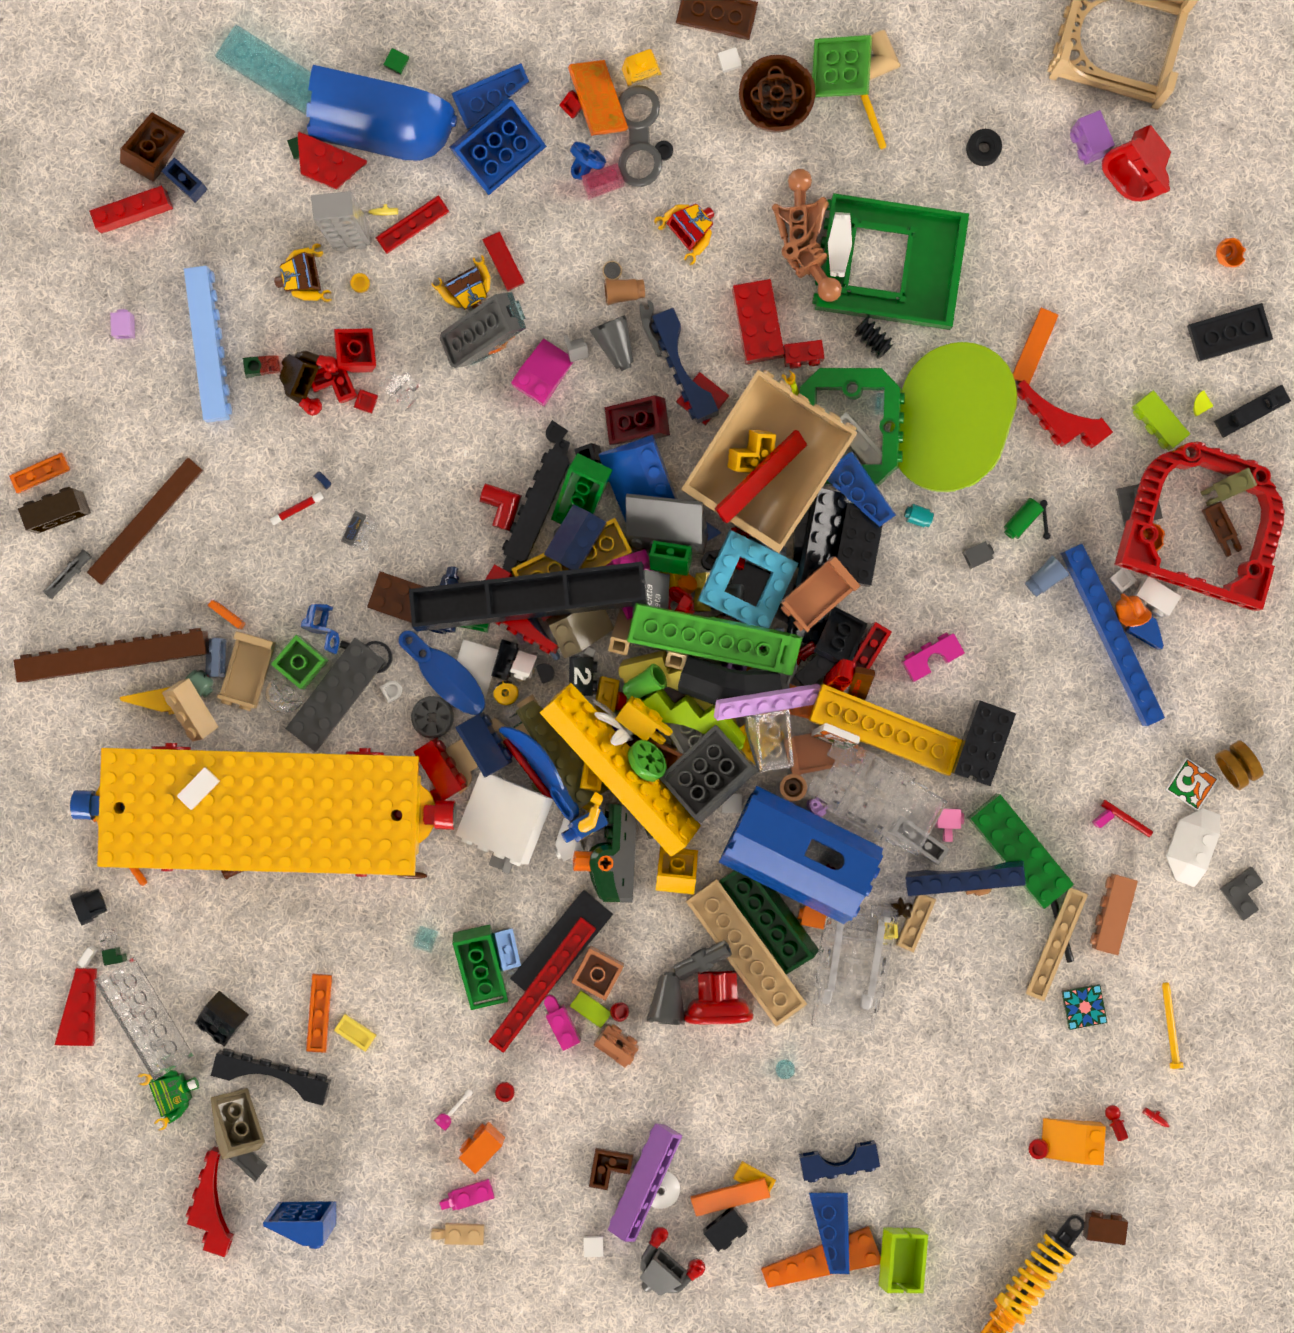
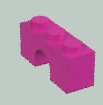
(917, 664)

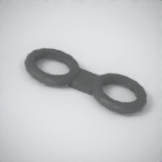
(640, 138)

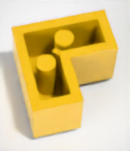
(760, 445)

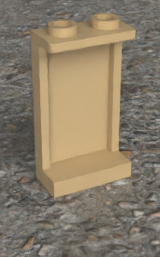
(246, 671)

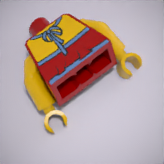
(690, 225)

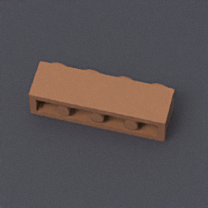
(1114, 914)

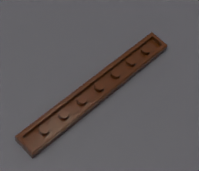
(144, 521)

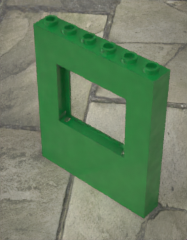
(929, 269)

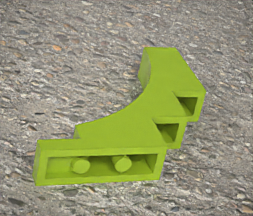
(689, 714)

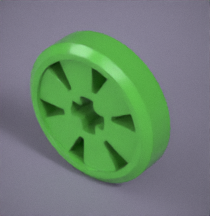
(647, 760)

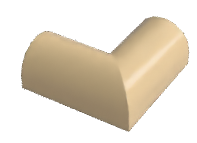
(884, 55)

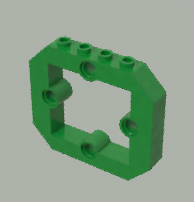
(866, 379)

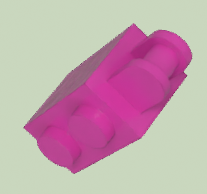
(561, 1023)

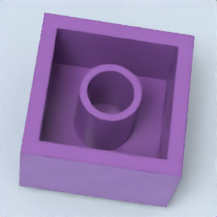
(1091, 137)

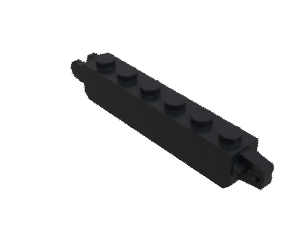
(537, 505)

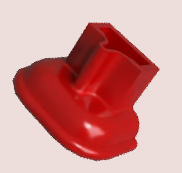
(1139, 166)
(718, 1001)

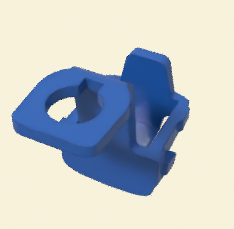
(320, 628)

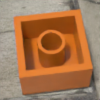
(481, 1147)

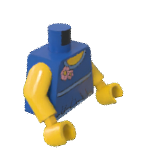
(588, 823)

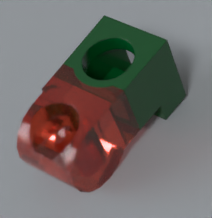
(261, 365)

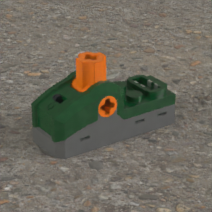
(615, 876)

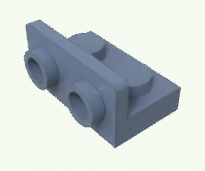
(217, 658)

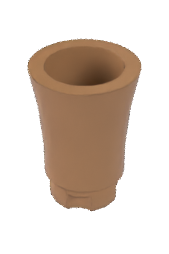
(623, 290)
(801, 787)

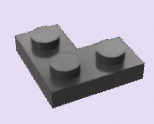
(1237, 892)

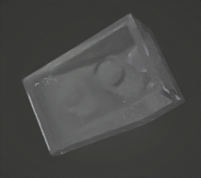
(770, 739)

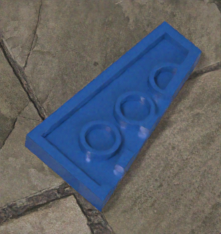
(483, 96)
(859, 488)
(832, 1223)

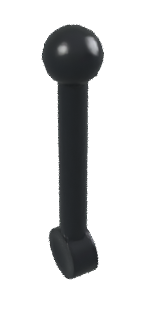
(1046, 535)

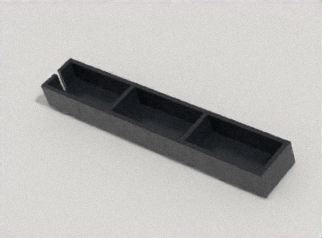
(528, 596)

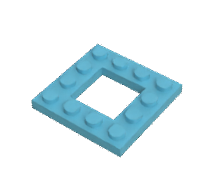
(722, 570)

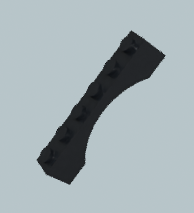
(310, 1087)

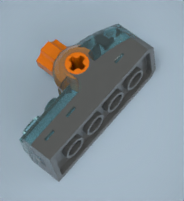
(483, 330)

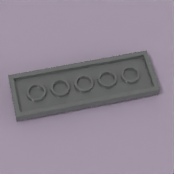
(335, 694)

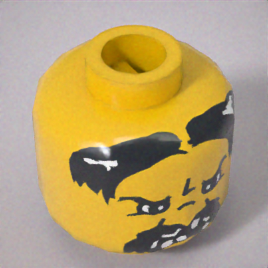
(511, 688)

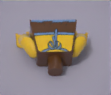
(301, 276)
(466, 288)

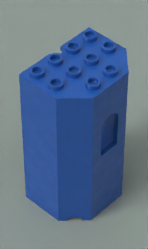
(771, 850)

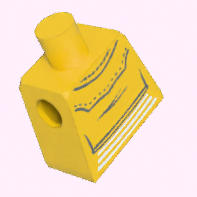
(640, 67)

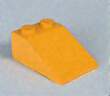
(1075, 1140)

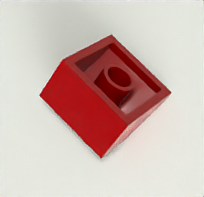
(355, 349)

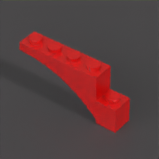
(1060, 423)
(523, 626)
(206, 1210)

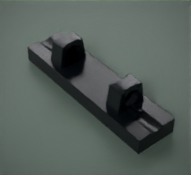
(1252, 411)

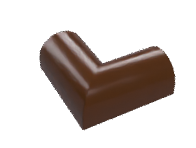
(604, 1163)

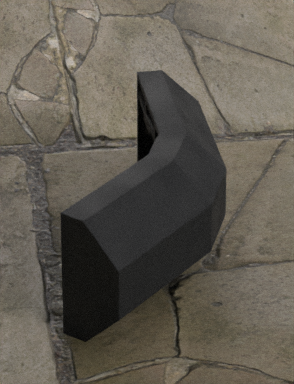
(713, 682)

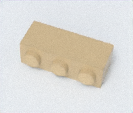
(190, 710)

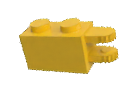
(643, 721)

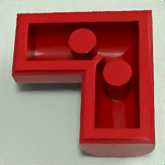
(338, 380)
(506, 503)

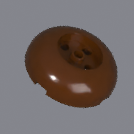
(774, 72)

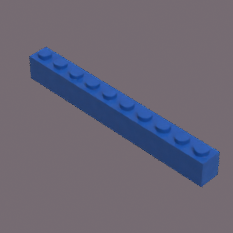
(1112, 635)

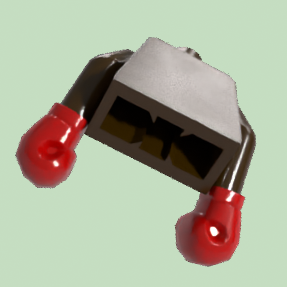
(298, 375)

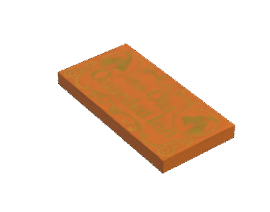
(597, 97)

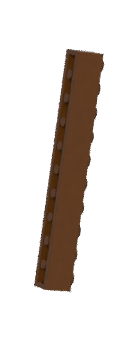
(113, 656)

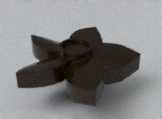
(902, 909)

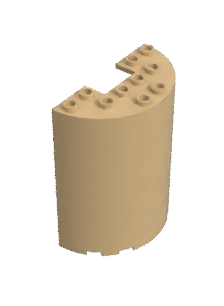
(787, 497)

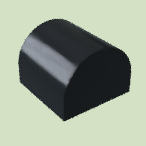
(545, 672)

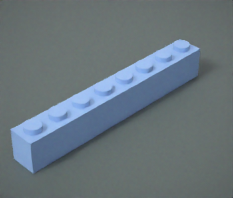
(207, 344)

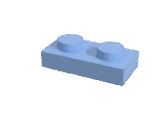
(506, 949)

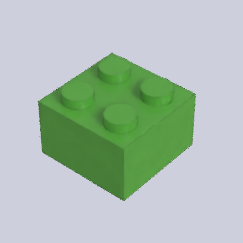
(299, 662)

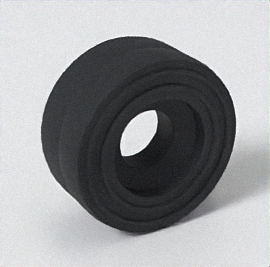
(984, 136)

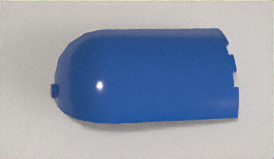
(377, 115)

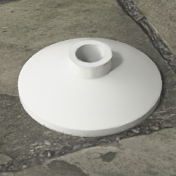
(671, 1192)

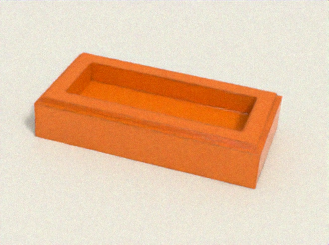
(226, 614)

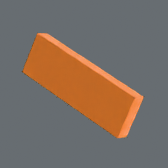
(39, 473)

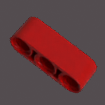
(840, 675)

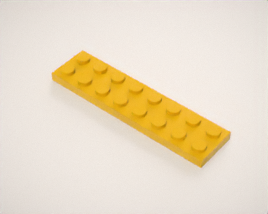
(886, 730)

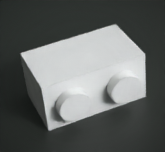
(1157, 596)

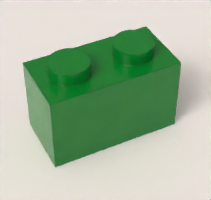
(670, 558)

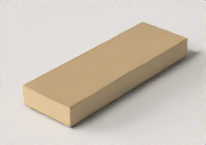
(915, 924)

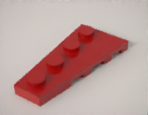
(78, 1018)

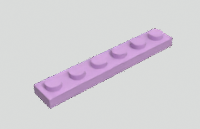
(766, 702)

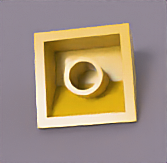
(677, 872)

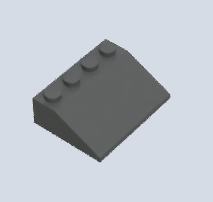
(665, 521)
(708, 774)

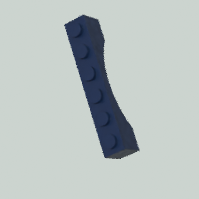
(700, 401)
(995, 876)

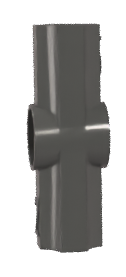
(702, 960)

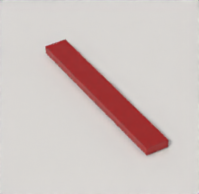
(542, 984)

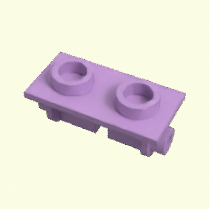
(816, 808)

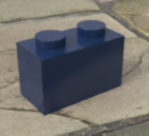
(184, 180)

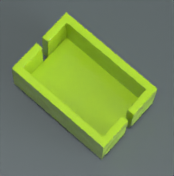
(903, 1260)

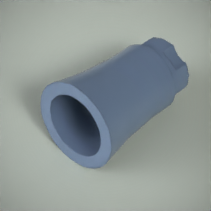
(1046, 576)

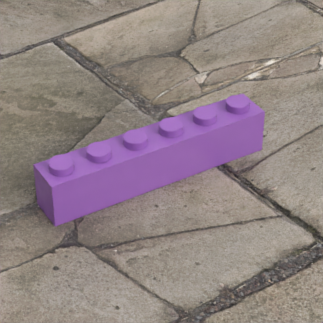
(644, 1182)

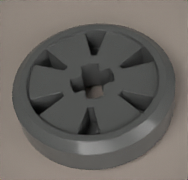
(444, 717)

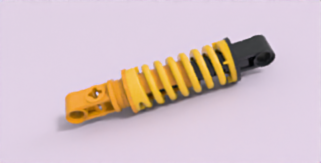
(1034, 1278)

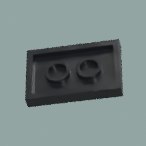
(840, 636)

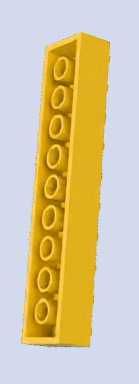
(647, 801)

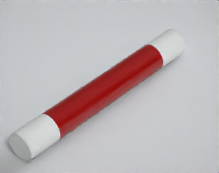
(296, 508)

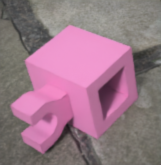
(950, 819)

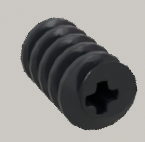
(873, 337)

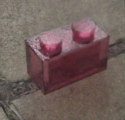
(602, 181)

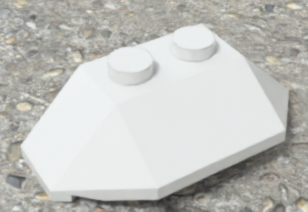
(1193, 845)

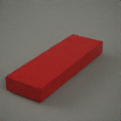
(503, 261)

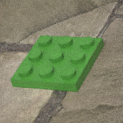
(842, 66)

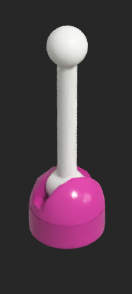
(444, 1119)

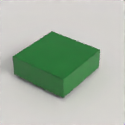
(396, 61)

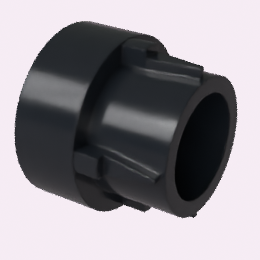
(88, 905)

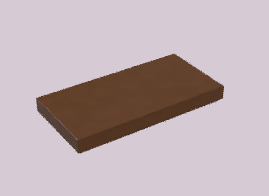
(719, 16)

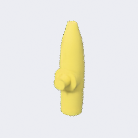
(384, 211)

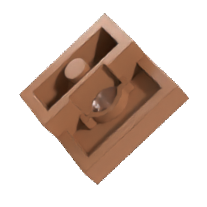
(607, 1043)

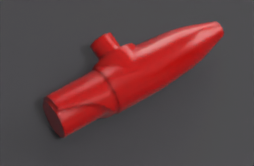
(1155, 1117)

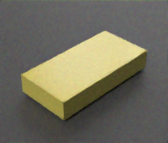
(355, 1032)

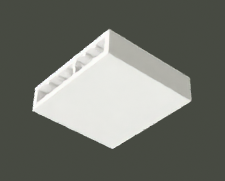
(504, 818)

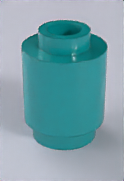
(918, 515)

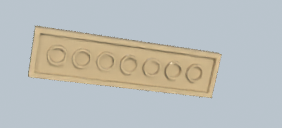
(749, 954)

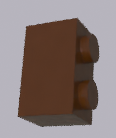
(1105, 1227)

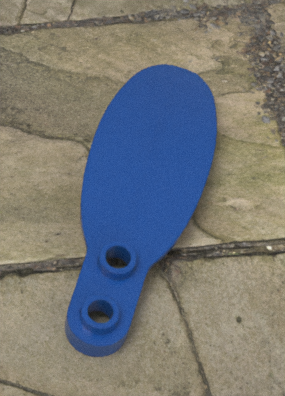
(445, 675)
(544, 769)

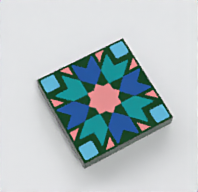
(1084, 1006)

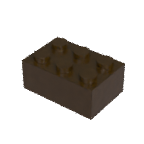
(54, 510)

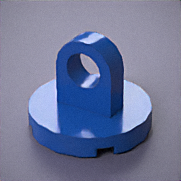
(585, 159)

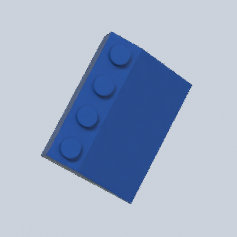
(498, 146)
(637, 471)
(303, 1221)

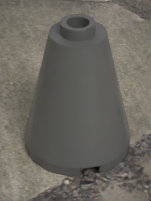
(615, 342)
(667, 1001)

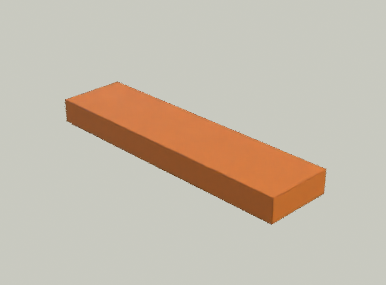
(1035, 345)
(319, 1013)
(730, 1196)

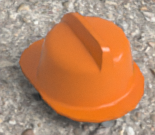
(1132, 611)

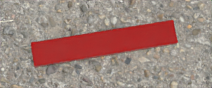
(761, 476)

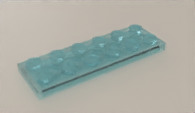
(266, 67)

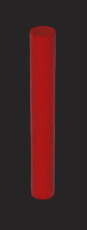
(1128, 819)

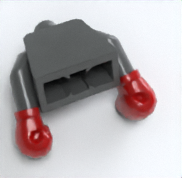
(661, 1271)

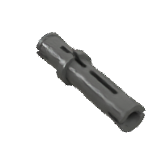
(65, 576)

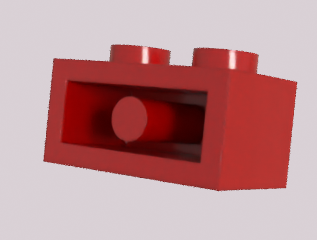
(803, 353)

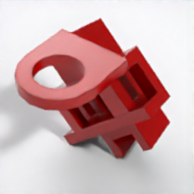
(684, 602)

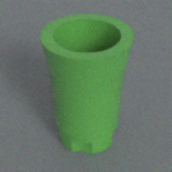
(646, 682)

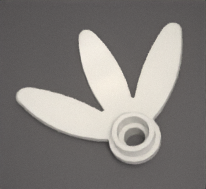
(622, 734)

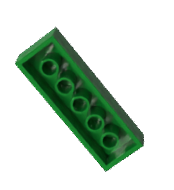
(1015, 842)

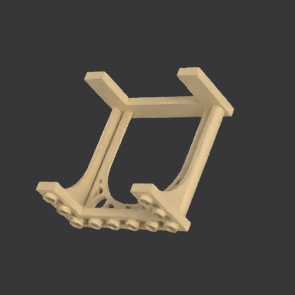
(1065, 68)

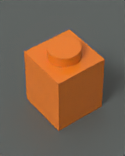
(811, 917)

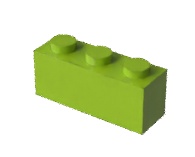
(1160, 421)

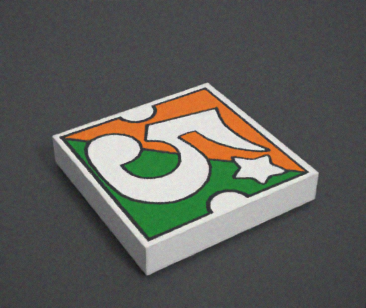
(829, 733)
(1191, 784)

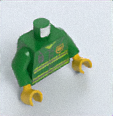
(171, 1094)

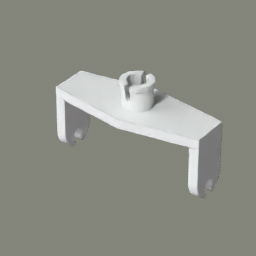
(839, 244)

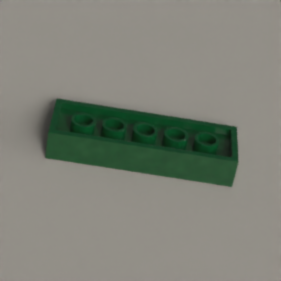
(771, 920)

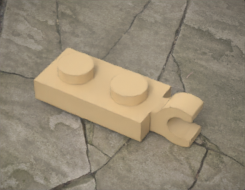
(460, 1234)

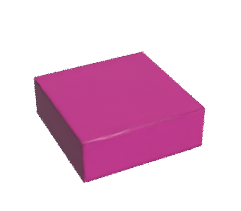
(1103, 819)

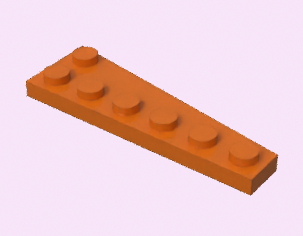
(813, 1262)

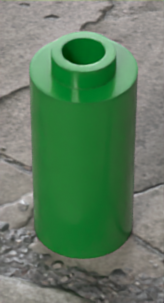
(1023, 519)

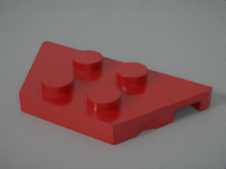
(325, 162)

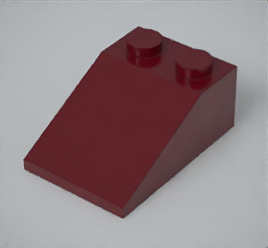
(637, 420)

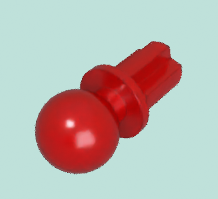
(805, 651)
(1113, 1113)

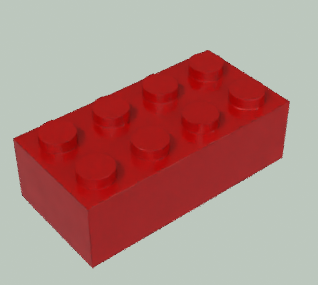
(758, 321)

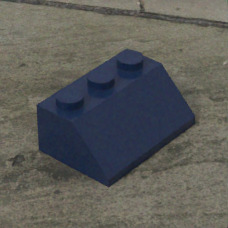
(575, 538)
(484, 744)

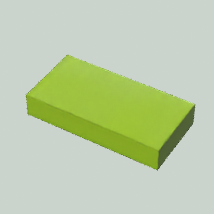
(590, 1009)

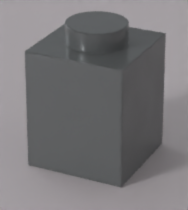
(978, 554)

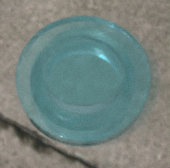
(785, 1069)

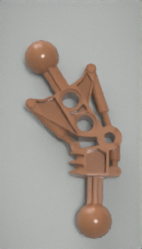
(806, 249)

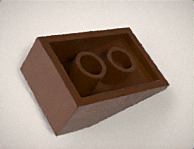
(151, 146)

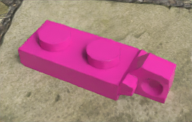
(468, 1195)

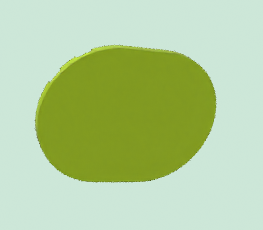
(955, 416)

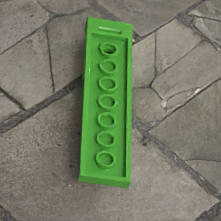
(714, 638)

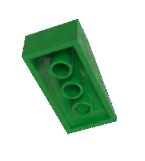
(582, 487)
(479, 966)

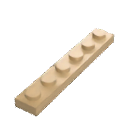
(1056, 943)

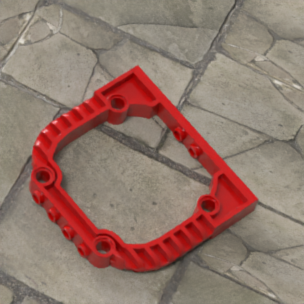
(1140, 553)

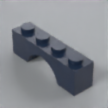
(862, 1158)

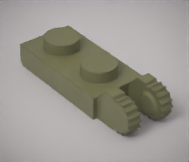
(1231, 486)

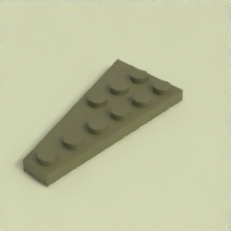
(562, 755)

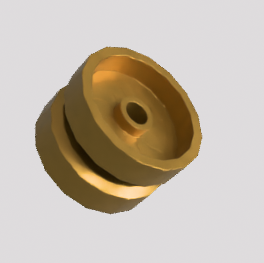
(1239, 765)

